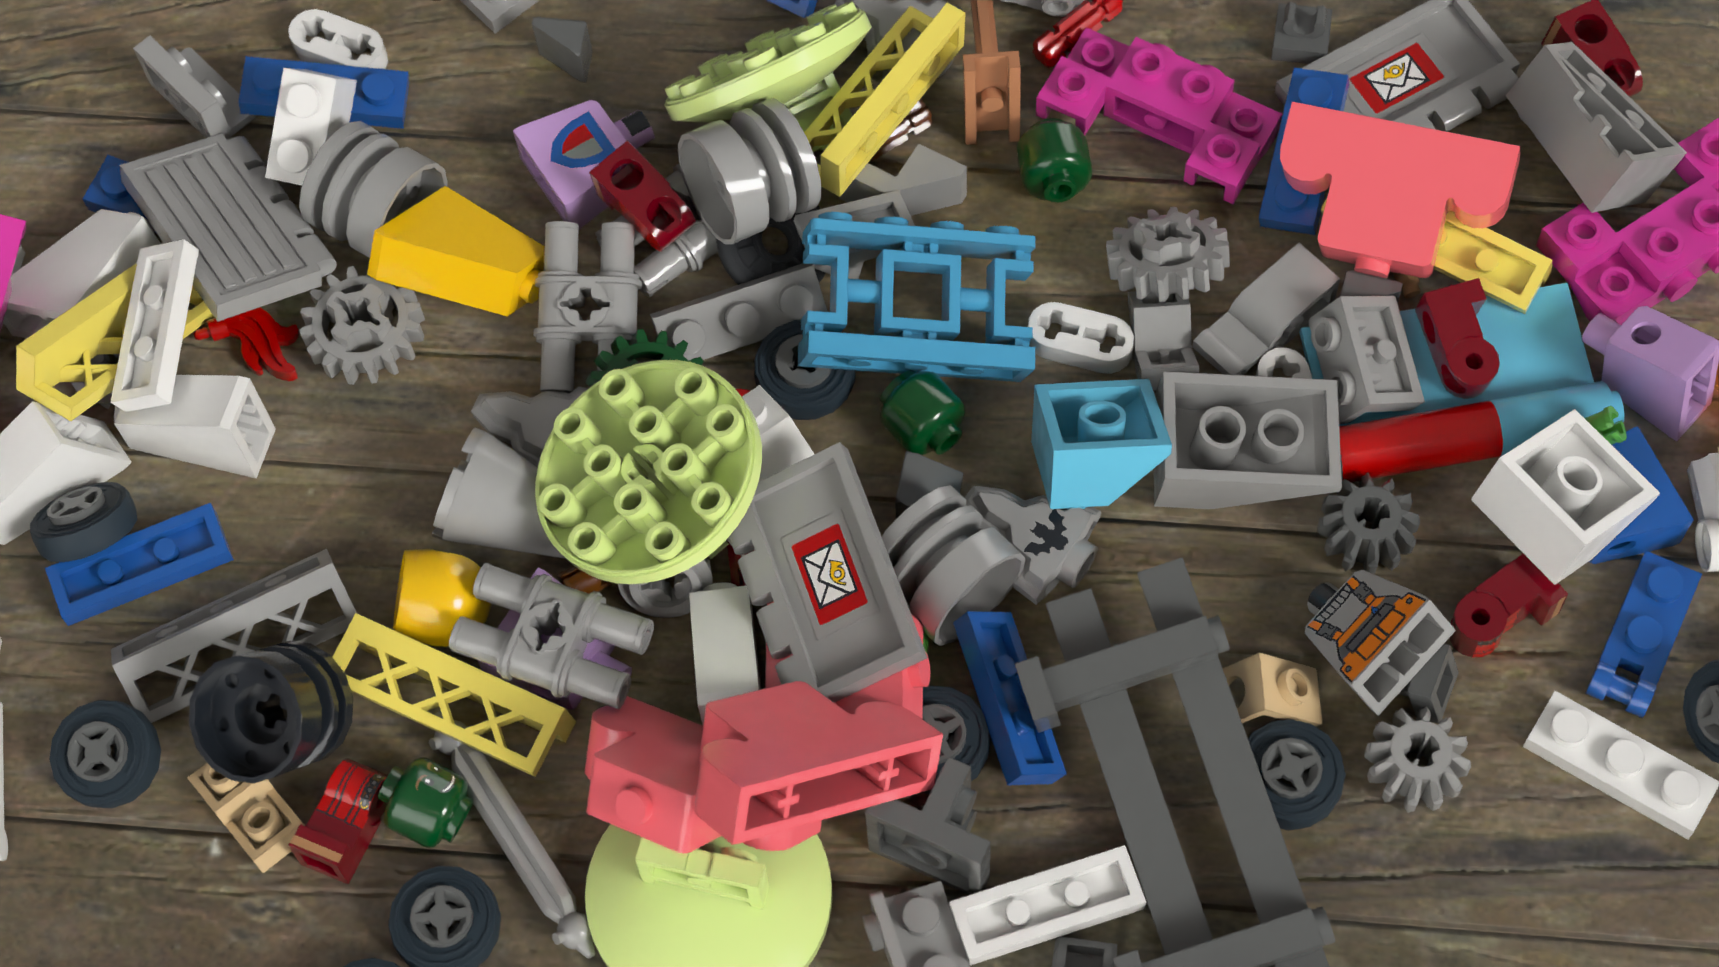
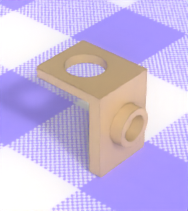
(1277, 689)

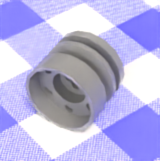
(749, 171)
(363, 183)
(949, 562)

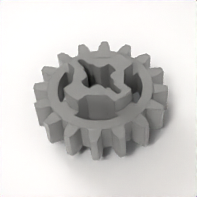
(1168, 254)
(362, 328)

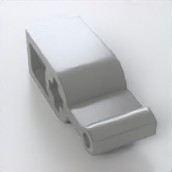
(1268, 312)

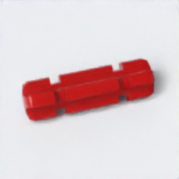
(1051, 45)

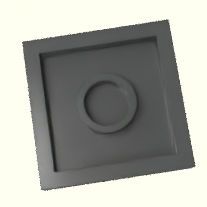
(939, 836)

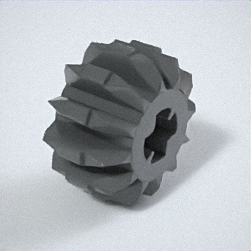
(1364, 544)

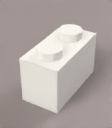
(306, 115)

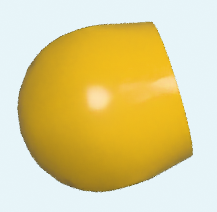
(434, 594)

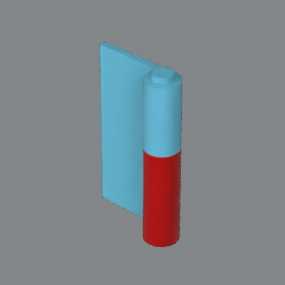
(1537, 383)

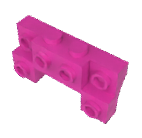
(1166, 99)
(1651, 256)

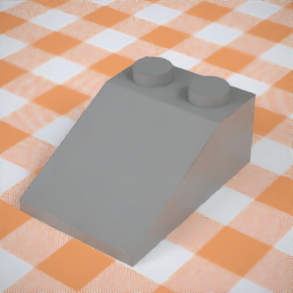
(1246, 439)

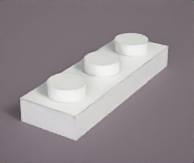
(154, 326)
(1622, 765)
(1047, 905)

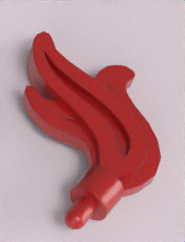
(260, 341)

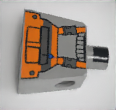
(1375, 634)

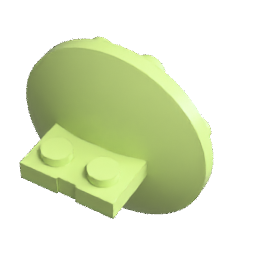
(781, 65)
(648, 471)
(706, 905)

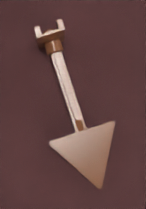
(990, 80)

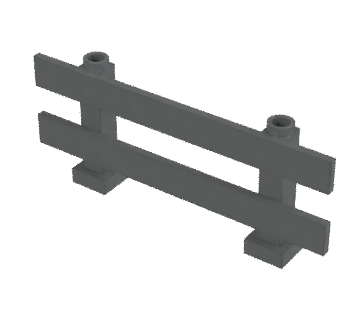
(1098, 680)

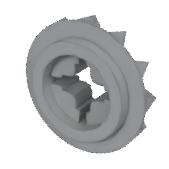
(661, 599)

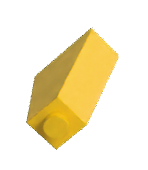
(458, 254)

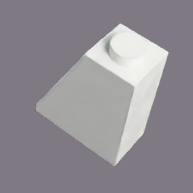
(75, 268)
(208, 424)
(48, 458)
(723, 643)

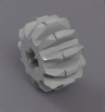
(1427, 740)

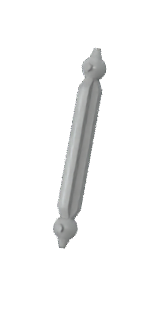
(518, 842)

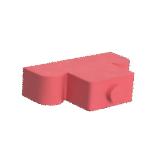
(1393, 185)
(800, 758)
(647, 776)

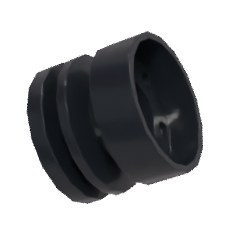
(270, 711)

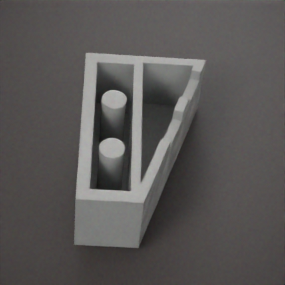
(1593, 129)

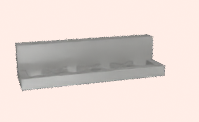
(224, 618)

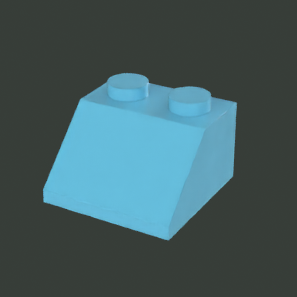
(1096, 439)

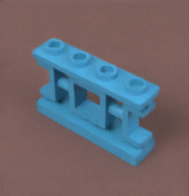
(910, 342)

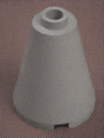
(492, 500)

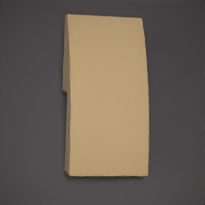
(251, 813)

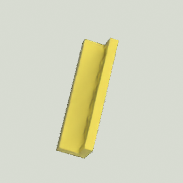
(891, 101)
(1503, 266)
(70, 341)
(462, 681)

